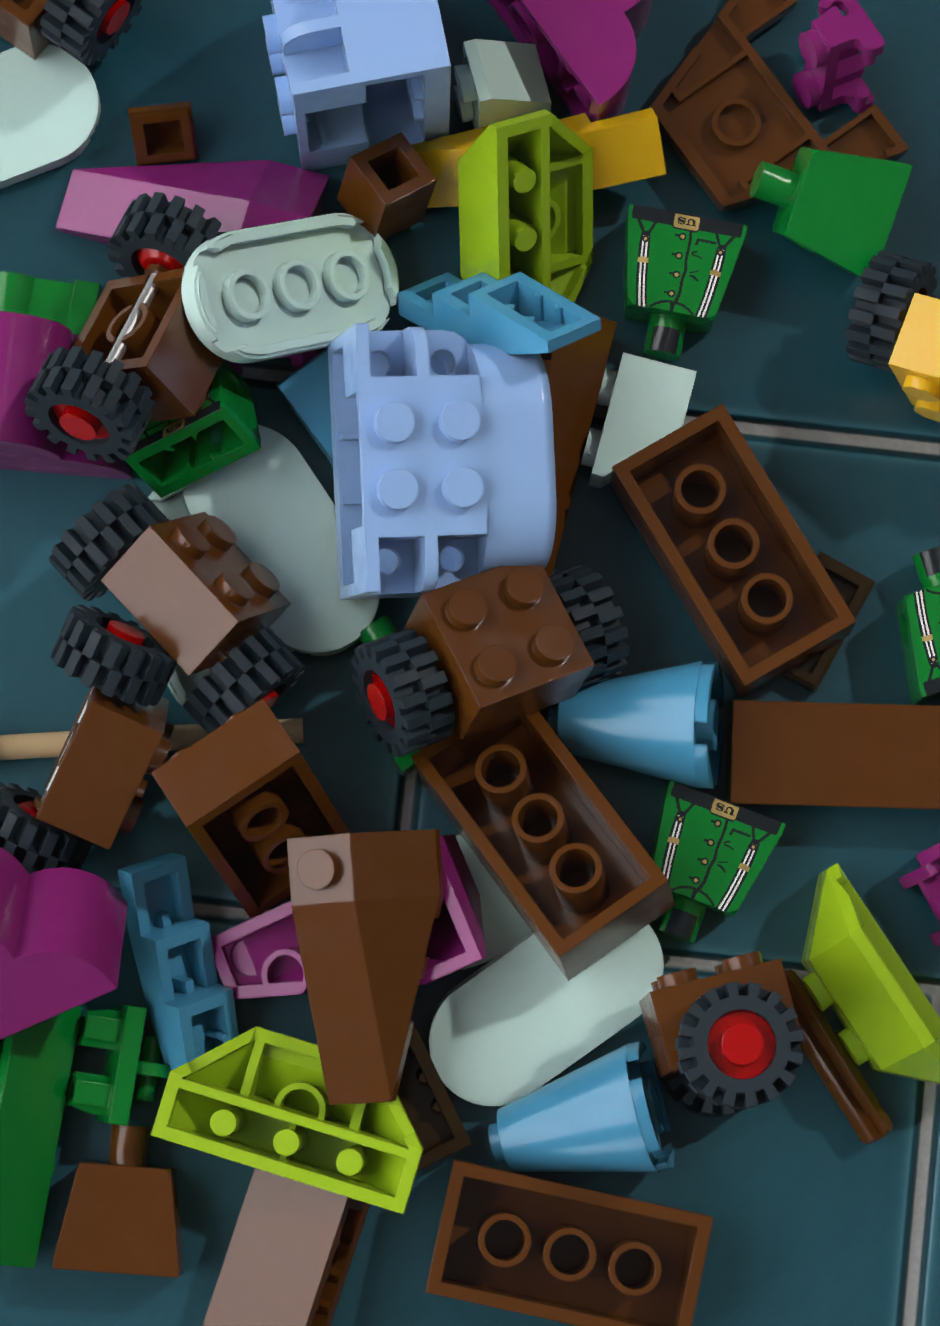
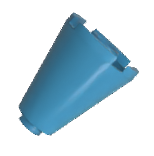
(649, 723)
(588, 1120)

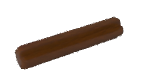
(837, 1067)

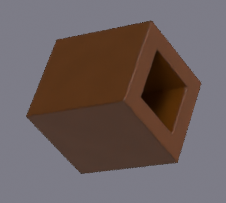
(387, 187)

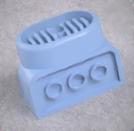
(358, 74)
(437, 460)

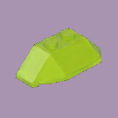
(527, 203)
(867, 985)
(269, 1109)

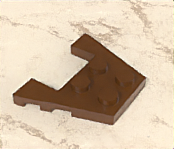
(731, 112)

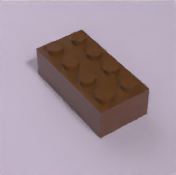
(731, 550)
(546, 838)
(566, 1250)

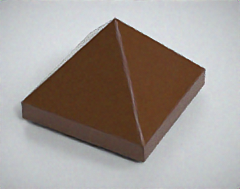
(163, 133)

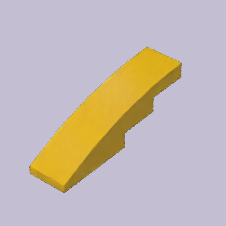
(623, 152)

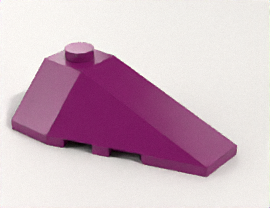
(233, 192)
(265, 957)

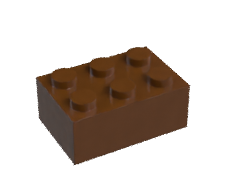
(243, 799)

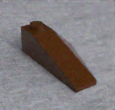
(363, 941)

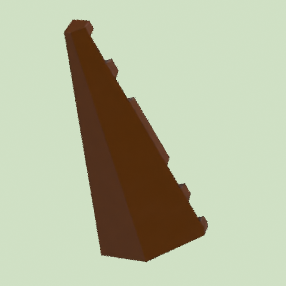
(575, 383)

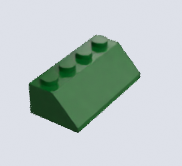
(32, 1103)

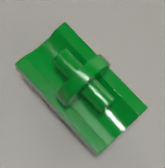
(112, 1093)

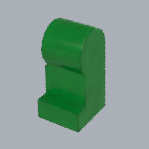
(49, 299)

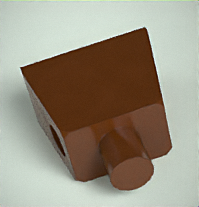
(123, 1213)

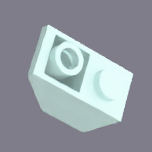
(499, 82)
(643, 406)

